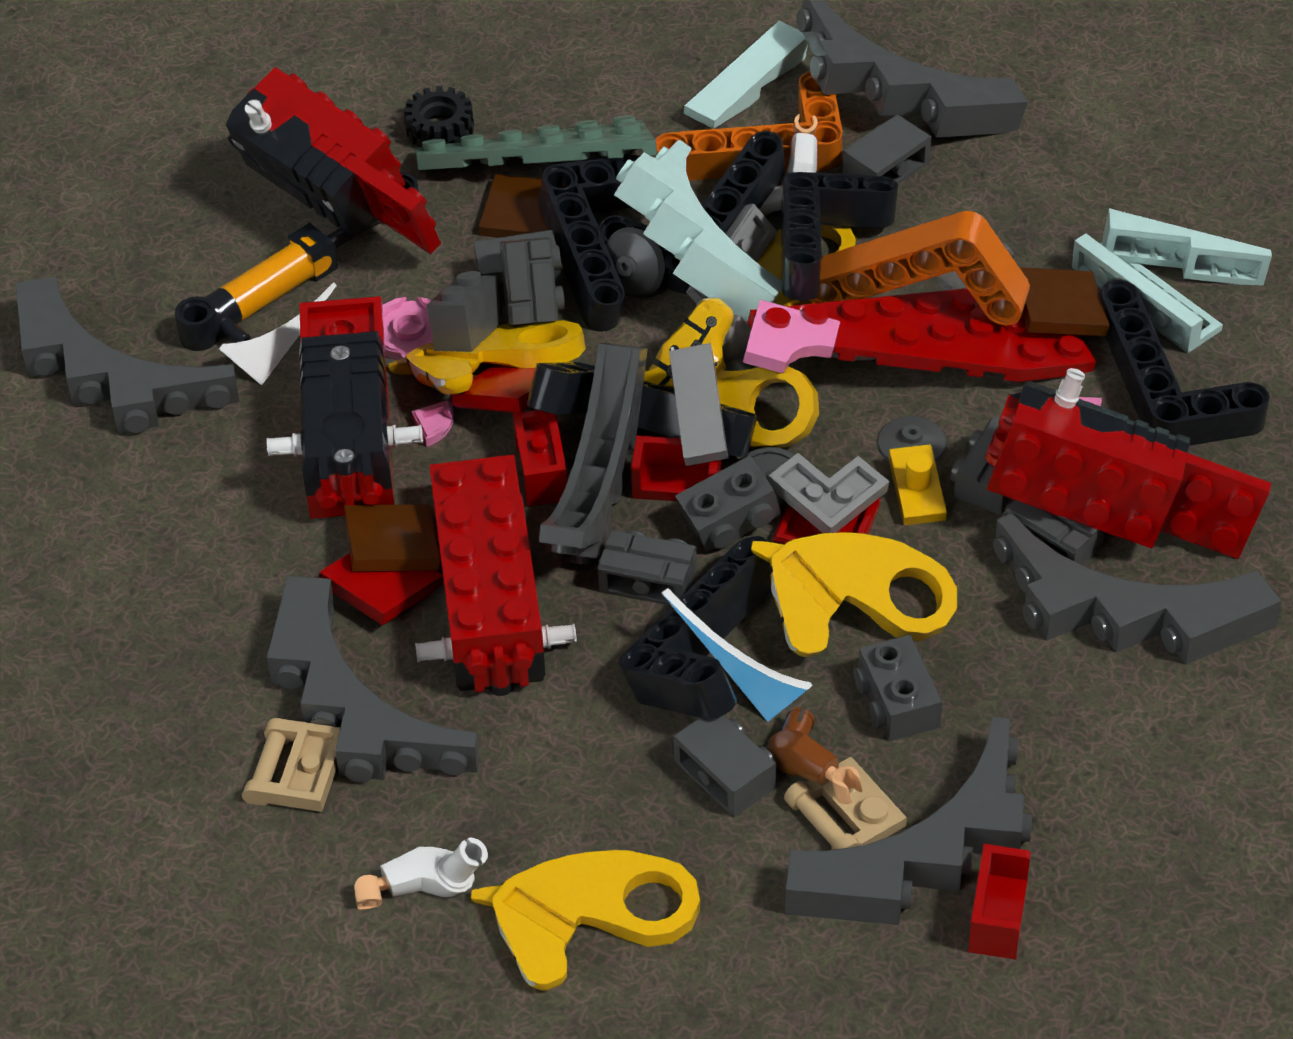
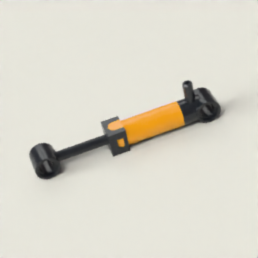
(306, 257)

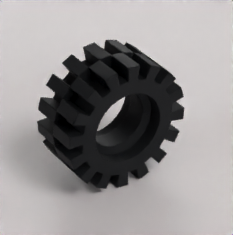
(438, 104)

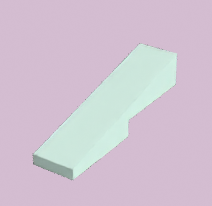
(742, 80)
(1197, 253)

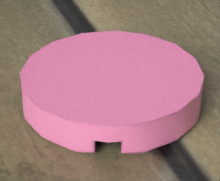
(405, 336)

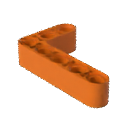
(717, 148)
(948, 244)

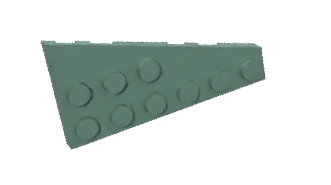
(546, 145)

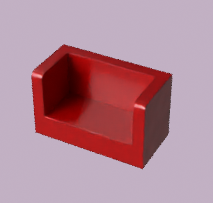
(540, 456)
(661, 470)
(999, 901)

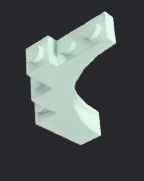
(683, 227)

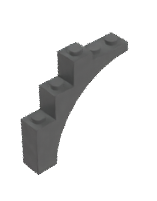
(899, 86)
(96, 372)
(596, 479)
(1127, 612)
(370, 729)
(878, 877)

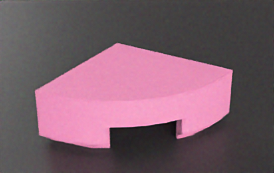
(434, 421)

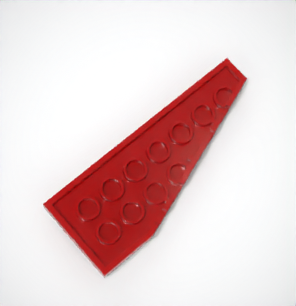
(938, 332)

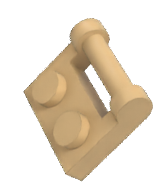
(307, 770)
(868, 815)

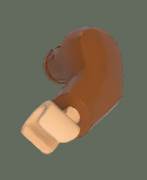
(802, 756)

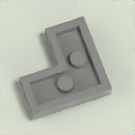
(825, 500)

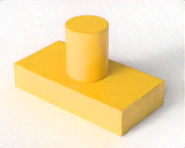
(917, 484)

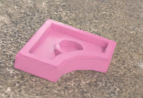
(778, 347)

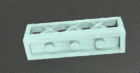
(1167, 308)

